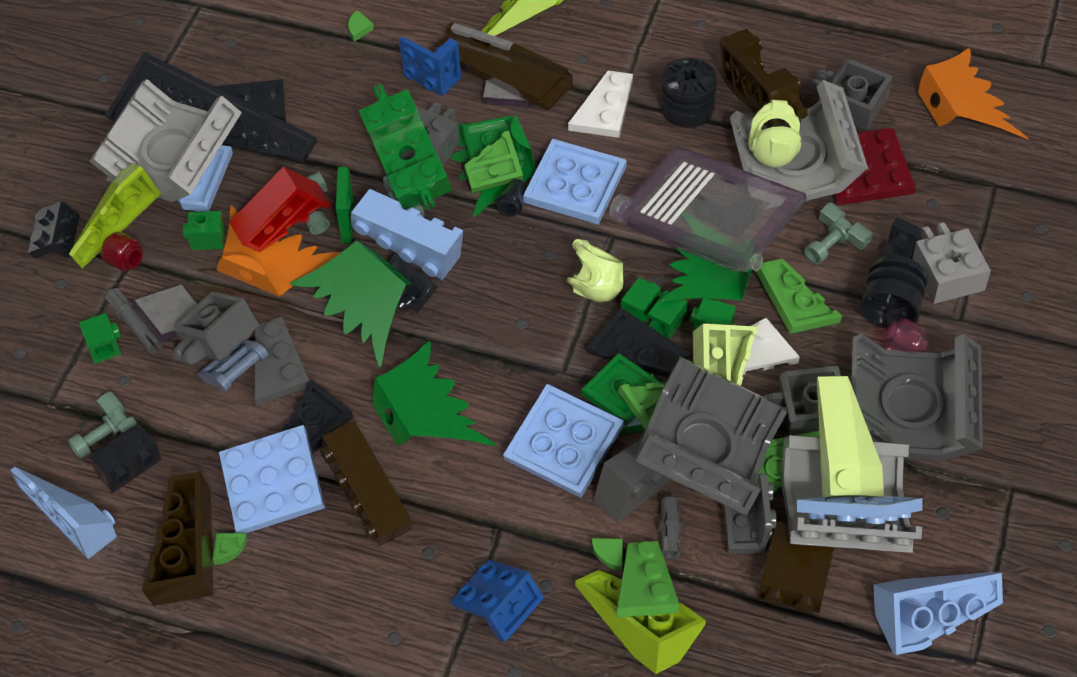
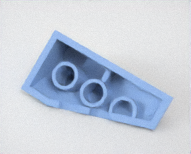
(74, 516)
(925, 608)

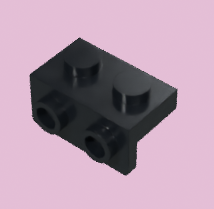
(54, 230)
(418, 292)

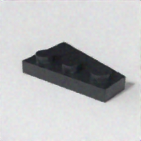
(264, 95)
(637, 343)
(319, 415)

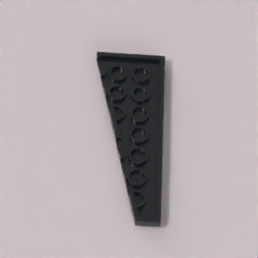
(251, 132)

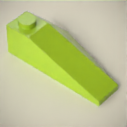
(515, 12)
(122, 202)
(651, 639)

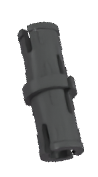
(670, 528)

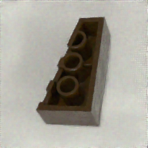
(365, 484)
(183, 549)

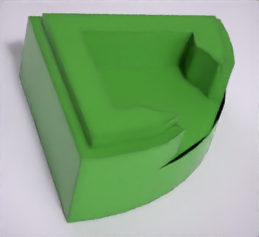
(359, 26)
(228, 546)
(609, 552)

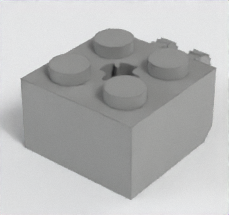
(951, 262)

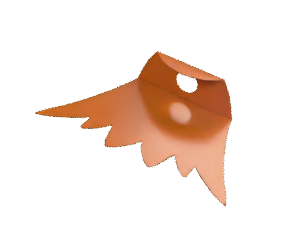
(961, 94)
(274, 266)

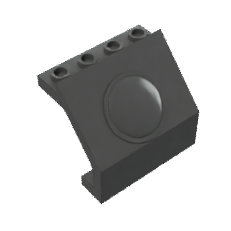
(921, 397)
(710, 435)

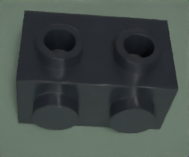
(125, 457)

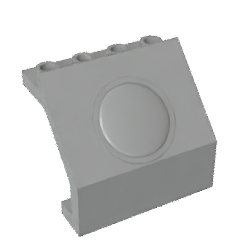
(166, 140)
(828, 152)
(803, 480)

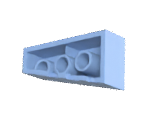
(408, 233)

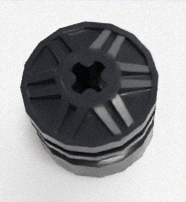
(688, 92)
(893, 290)

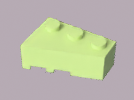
(723, 349)

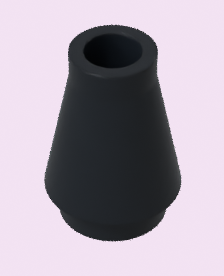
(511, 199)

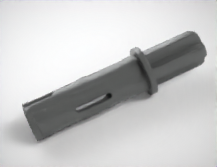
(126, 313)

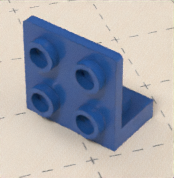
(435, 70)
(500, 596)

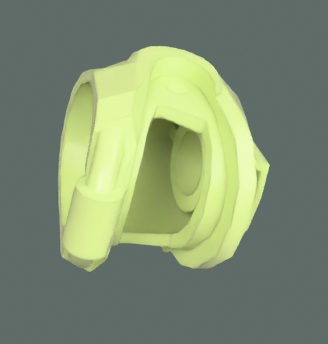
(775, 145)
(600, 275)

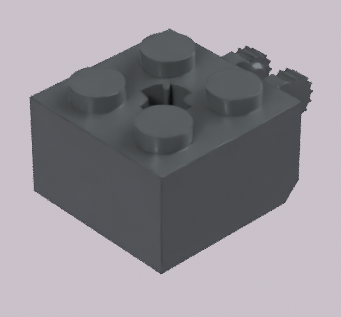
(863, 87)
(441, 130)
(213, 328)
(799, 395)

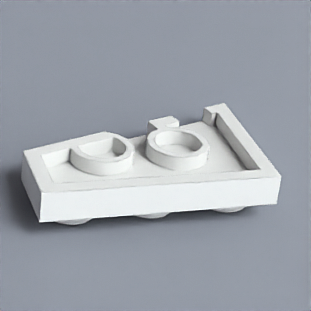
(604, 107)
(769, 349)

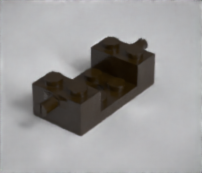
(747, 78)

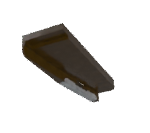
(510, 66)

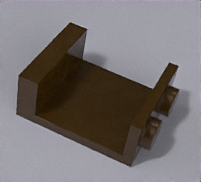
(795, 573)

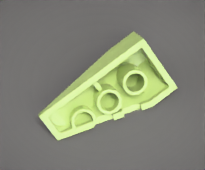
(846, 447)

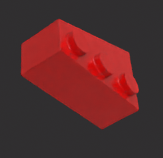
(276, 208)

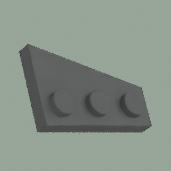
(282, 369)

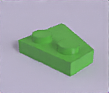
(494, 165)

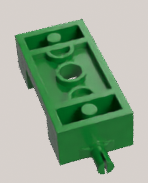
(395, 128)

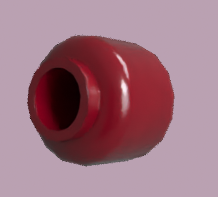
(122, 251)

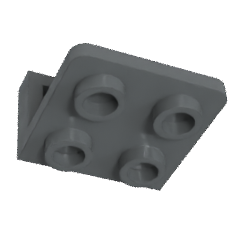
(752, 531)

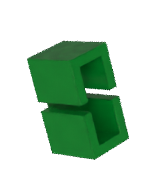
(645, 303)

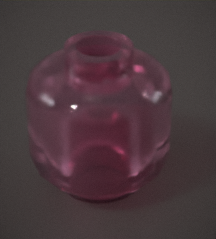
(905, 336)

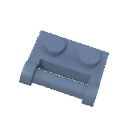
(227, 370)

